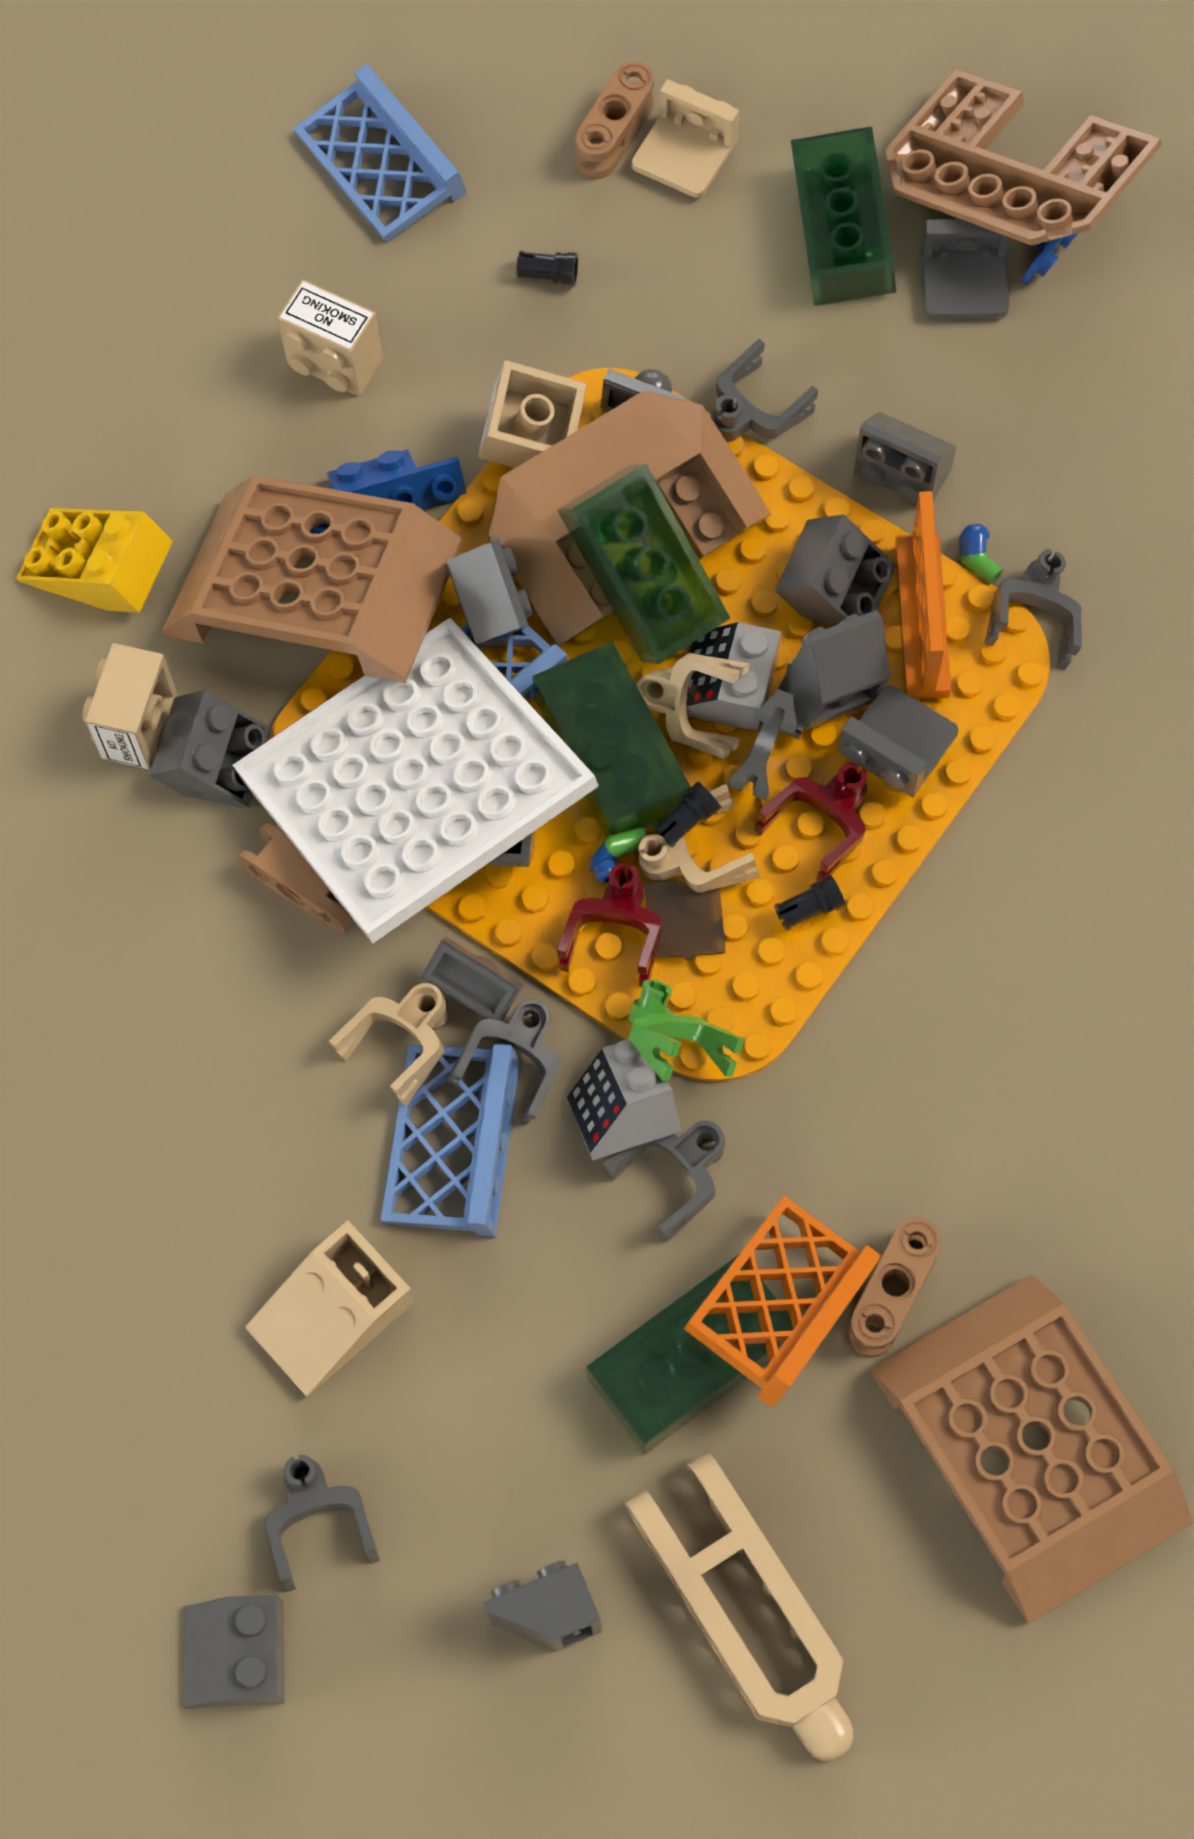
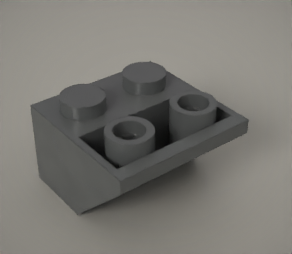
(902, 457)
(834, 572)
(488, 592)
(838, 669)
(202, 745)
(549, 1610)

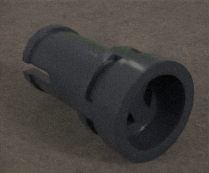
(548, 266)
(696, 806)
(820, 898)

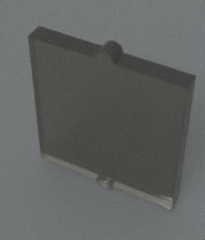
(689, 919)

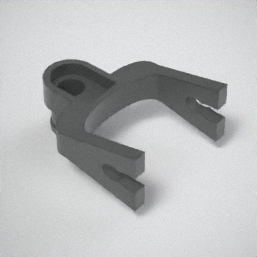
(736, 415)
(1039, 589)
(776, 716)
(521, 1038)
(695, 1161)
(307, 1500)

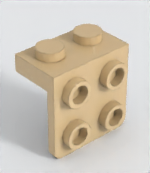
(688, 140)

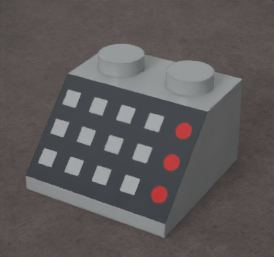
(739, 701)
(622, 1102)

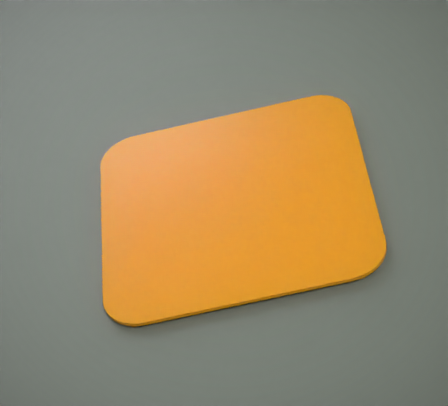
(768, 975)

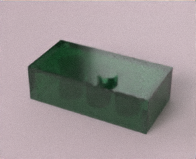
(843, 216)
(644, 563)
(612, 731)
(667, 1376)

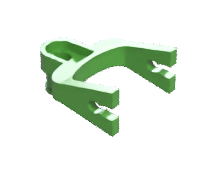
(656, 1027)

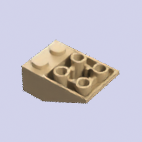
(330, 1308)

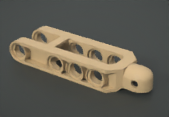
(809, 1710)

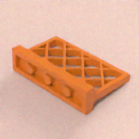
(922, 606)
(807, 1329)

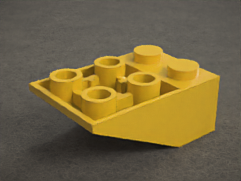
(97, 557)

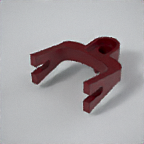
(833, 800)
(616, 907)

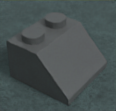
(234, 1652)

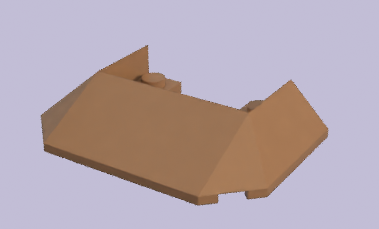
(945, 165)
(687, 460)

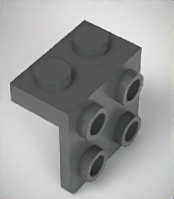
(964, 270)
(898, 739)

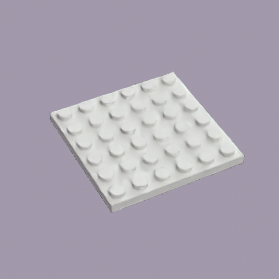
(414, 781)

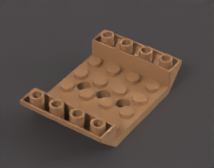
(363, 595)
(1058, 1511)

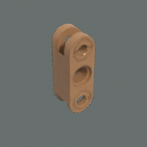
(614, 120)
(291, 876)
(901, 1263)

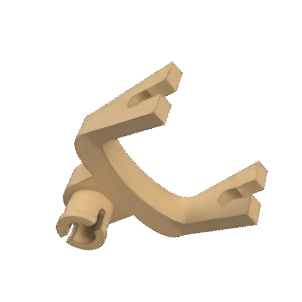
(667, 693)
(678, 861)
(413, 1017)

